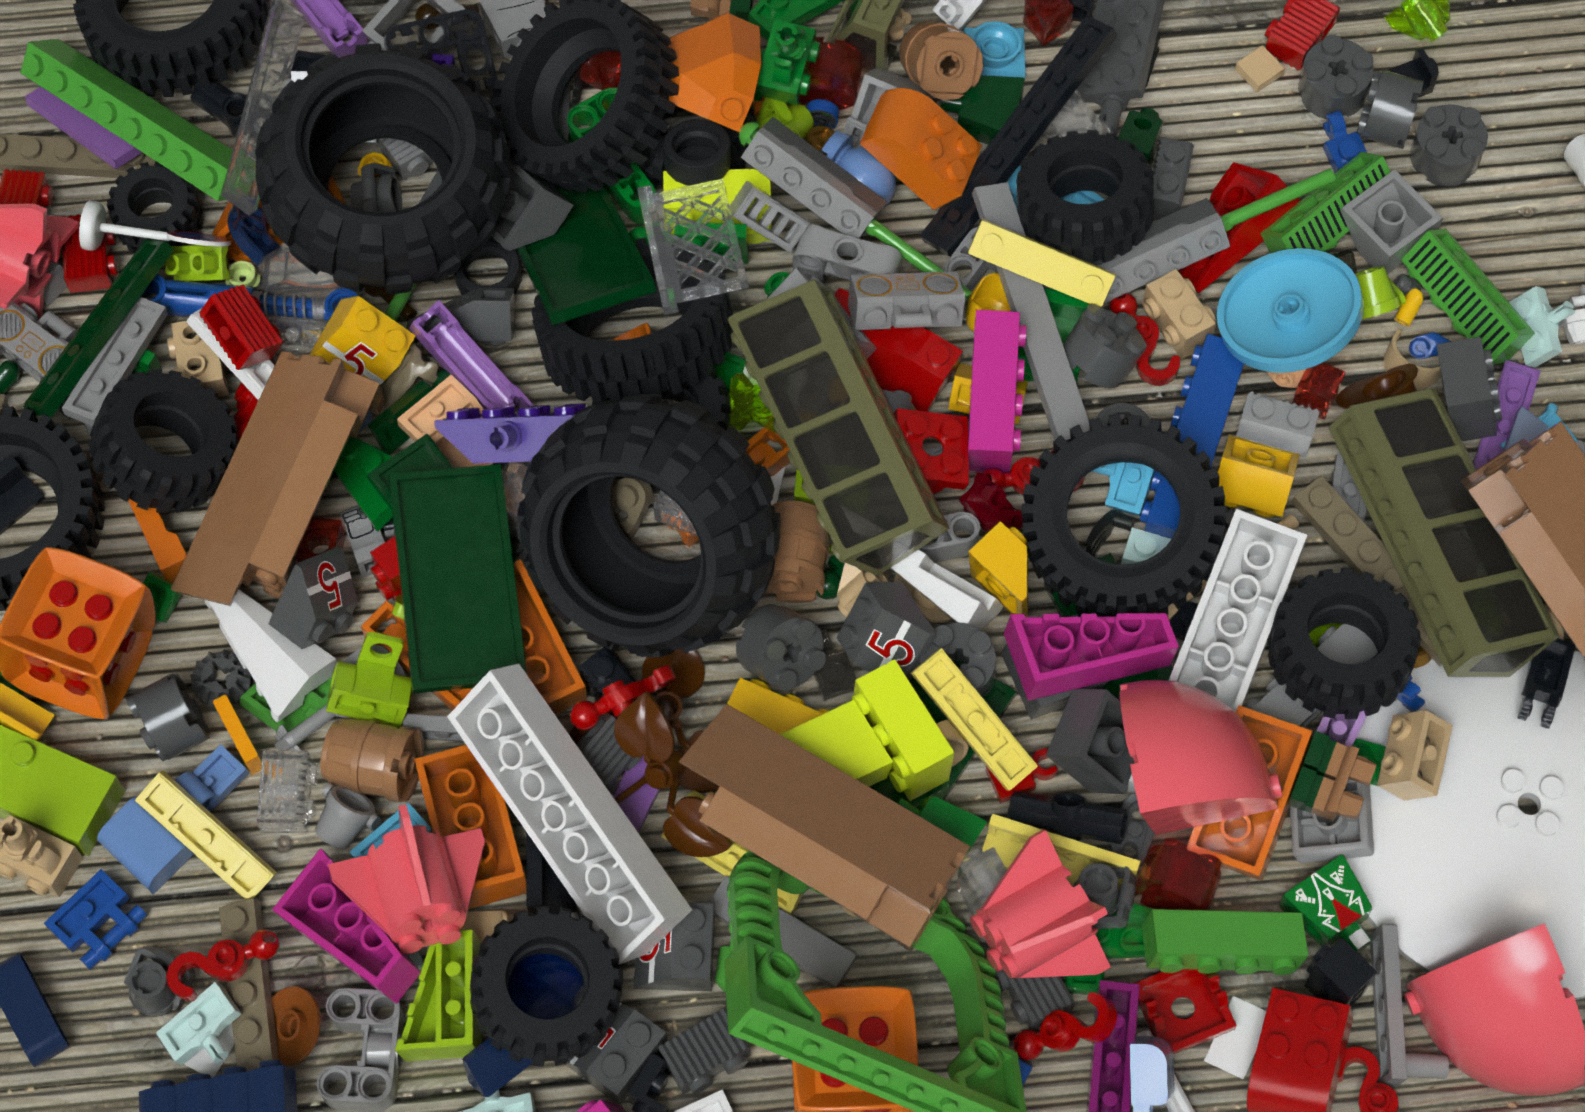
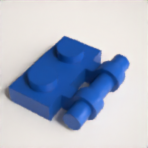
(88, 911)

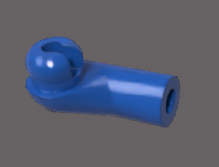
(1426, 345)

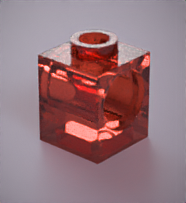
(1047, 18)
(1319, 388)
(321, 532)

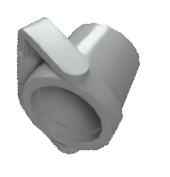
(345, 816)

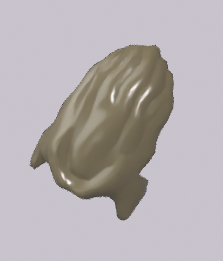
(412, 366)

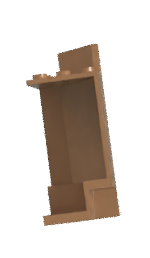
(276, 477)
(1538, 510)
(823, 826)

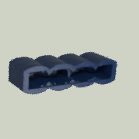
(237, 1090)

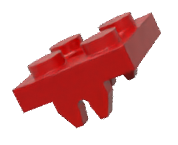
(952, 465)
(1211, 1011)

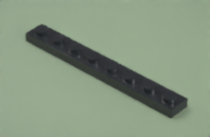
(1021, 130)

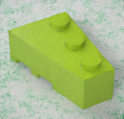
(441, 1015)

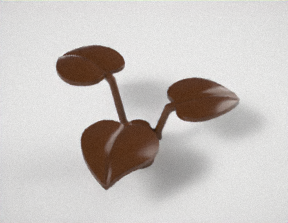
(690, 677)
(647, 733)

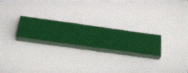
(98, 327)

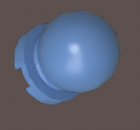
(861, 165)

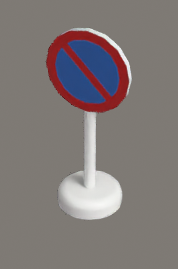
(94, 226)

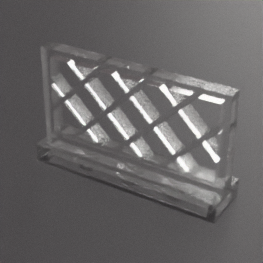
(665, 256)

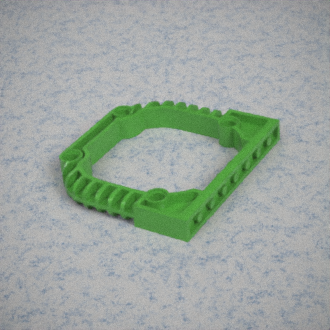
(775, 1014)

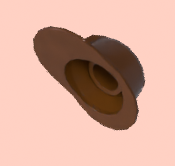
(1381, 386)

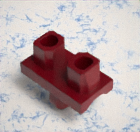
(990, 504)

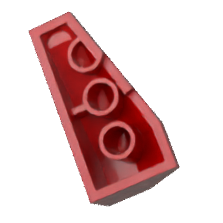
(1236, 189)
(910, 360)

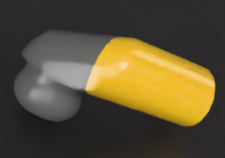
(1413, 296)

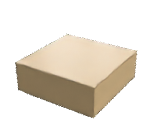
(1259, 68)

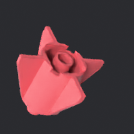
(27, 247)
(414, 883)
(1039, 919)

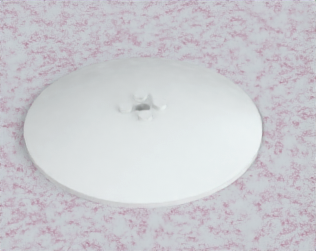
(1469, 861)

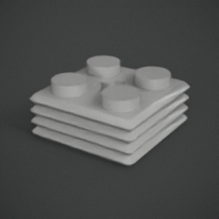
(1319, 842)

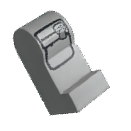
(362, 537)

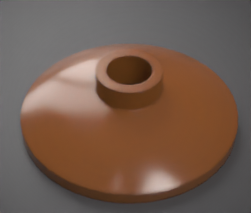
(296, 1023)

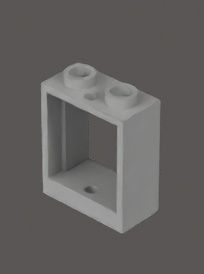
(395, 10)

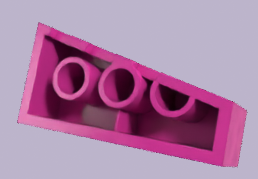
(994, 390)
(1077, 652)
(345, 931)

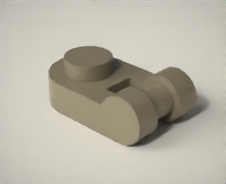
(633, 498)

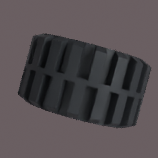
(152, 186)

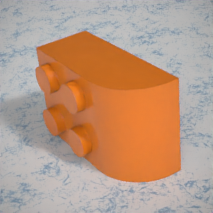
(921, 145)

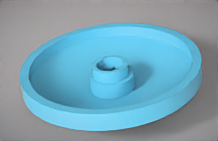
(1290, 310)

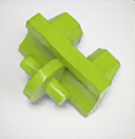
(198, 263)

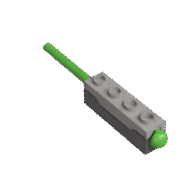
(823, 186)
(1192, 236)

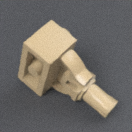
(36, 857)

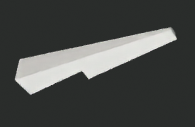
(947, 591)
(277, 665)

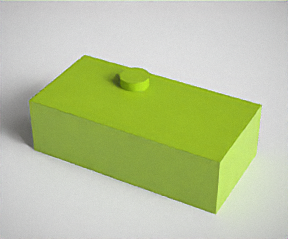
(55, 790)

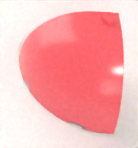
(1192, 757)
(1506, 1016)

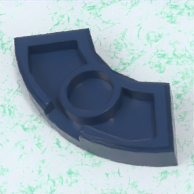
(252, 235)

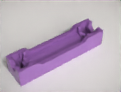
(332, 23)
(466, 360)

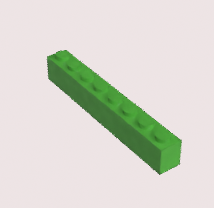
(129, 114)

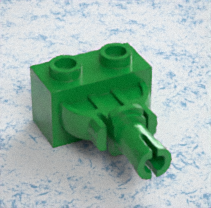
(786, 62)

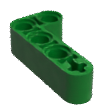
(590, 113)

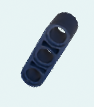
(29, 1012)

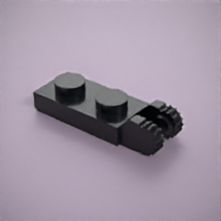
(1547, 680)

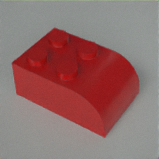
(1299, 1054)

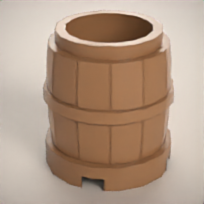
(927, 46)
(800, 554)
(372, 758)

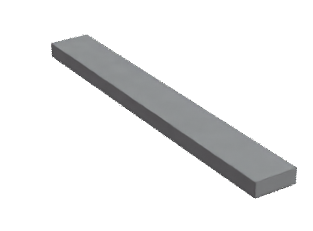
(1043, 342)

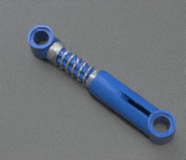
(187, 297)

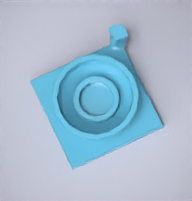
(1001, 48)

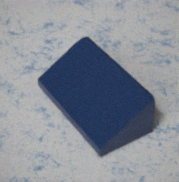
(491, 1069)

